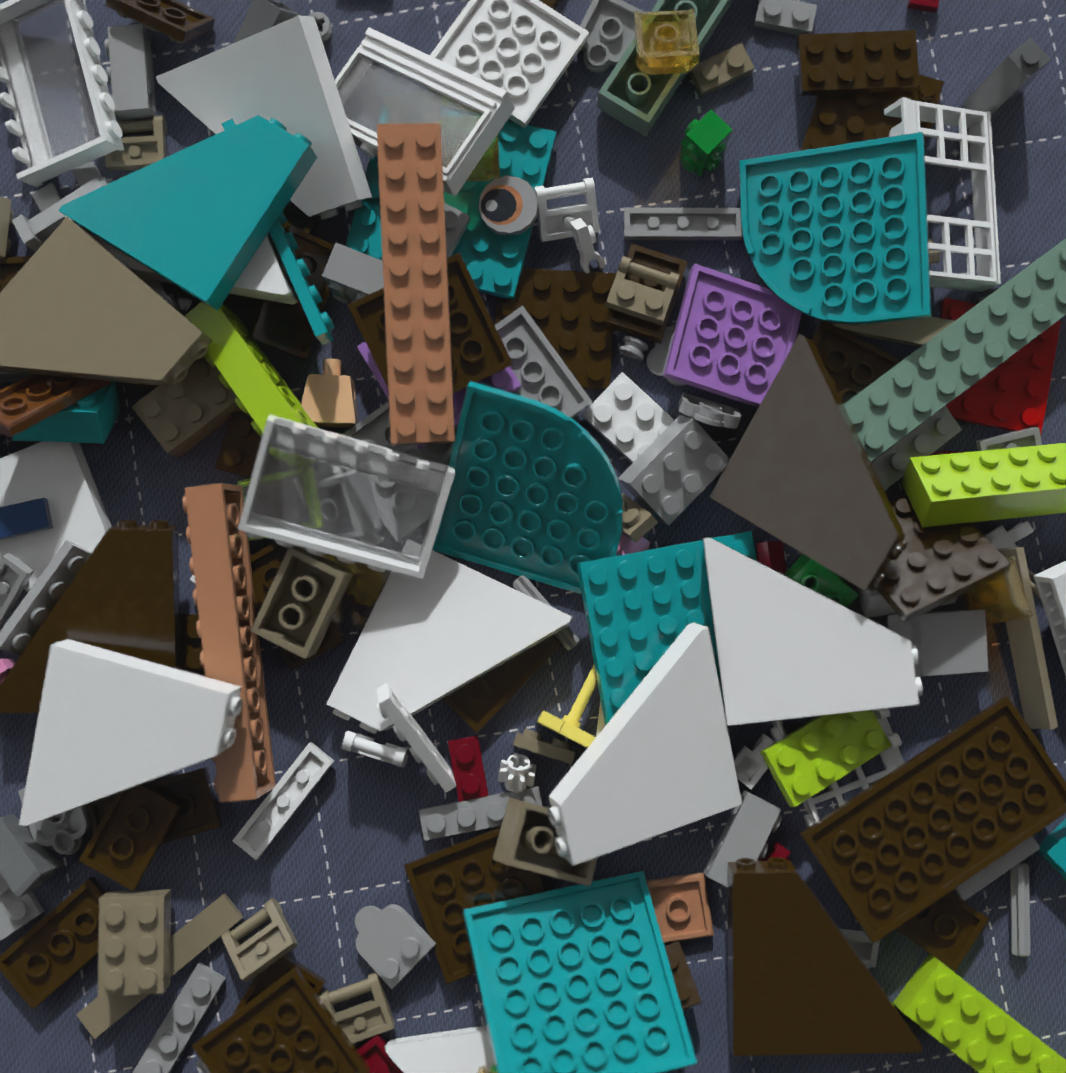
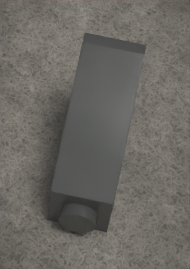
(264, 15)
(1008, 79)
(22, 860)

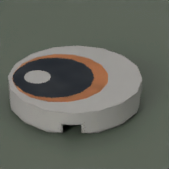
(508, 206)

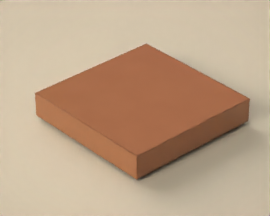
(681, 907)

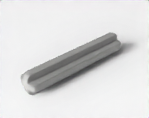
(566, 635)
(1020, 910)

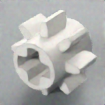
(517, 773)

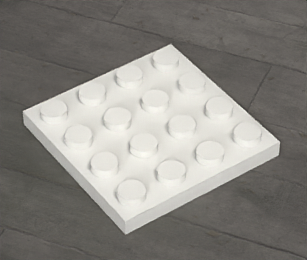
(513, 47)

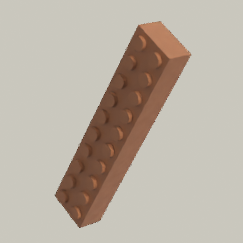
(415, 283)
(225, 623)

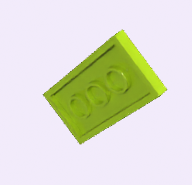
(823, 752)

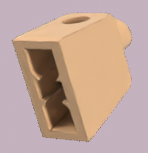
(331, 397)

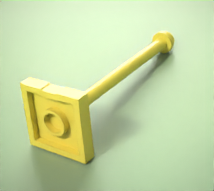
(570, 724)

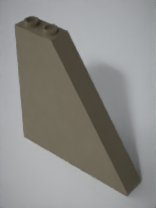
(92, 318)

